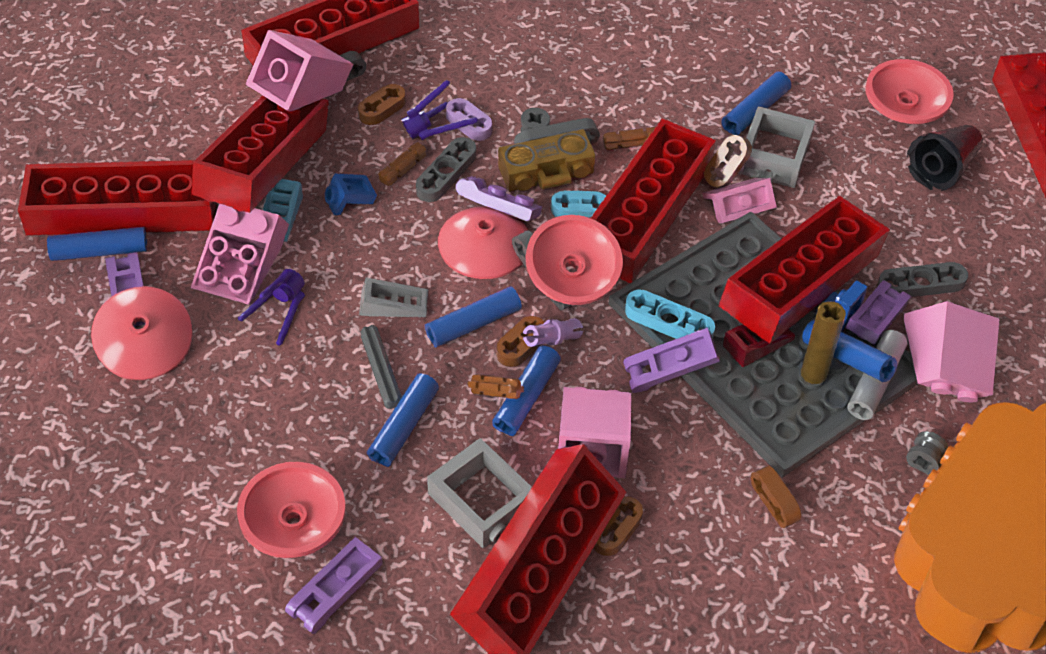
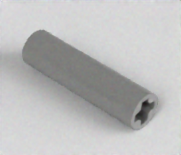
(870, 390)

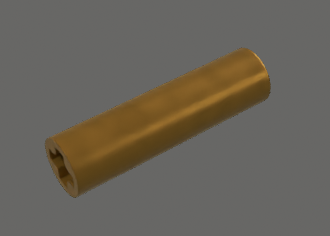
(823, 342)

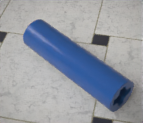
(764, 96)
(97, 243)
(473, 316)
(860, 355)
(534, 379)
(403, 420)

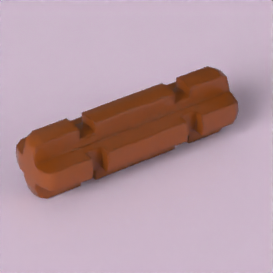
(626, 138)
(402, 164)
(496, 386)

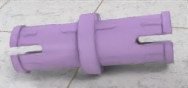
(552, 332)

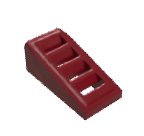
(746, 354)

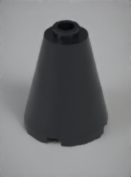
(943, 156)

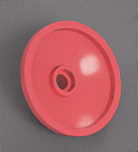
(909, 91)
(480, 242)
(579, 244)
(143, 351)
(287, 493)

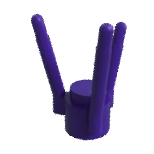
(418, 122)
(284, 288)

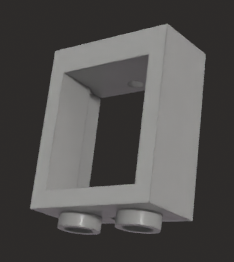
(783, 169)
(460, 469)

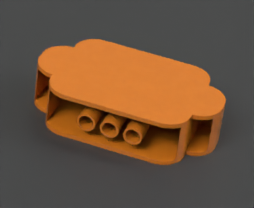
(981, 535)

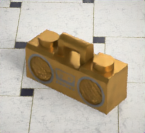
(546, 161)

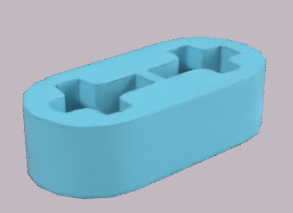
(578, 202)

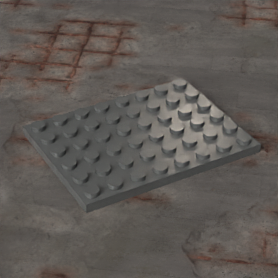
(767, 399)

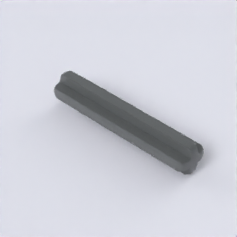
(381, 366)

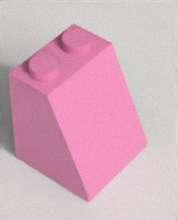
(297, 71)
(953, 350)
(600, 423)

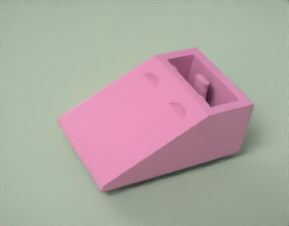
(239, 252)

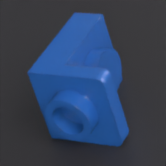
(348, 189)
(849, 299)

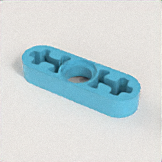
(664, 306)

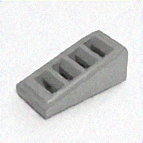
(392, 308)

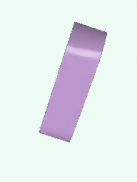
(470, 111)

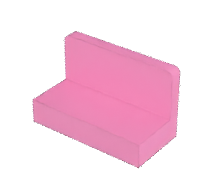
(741, 198)

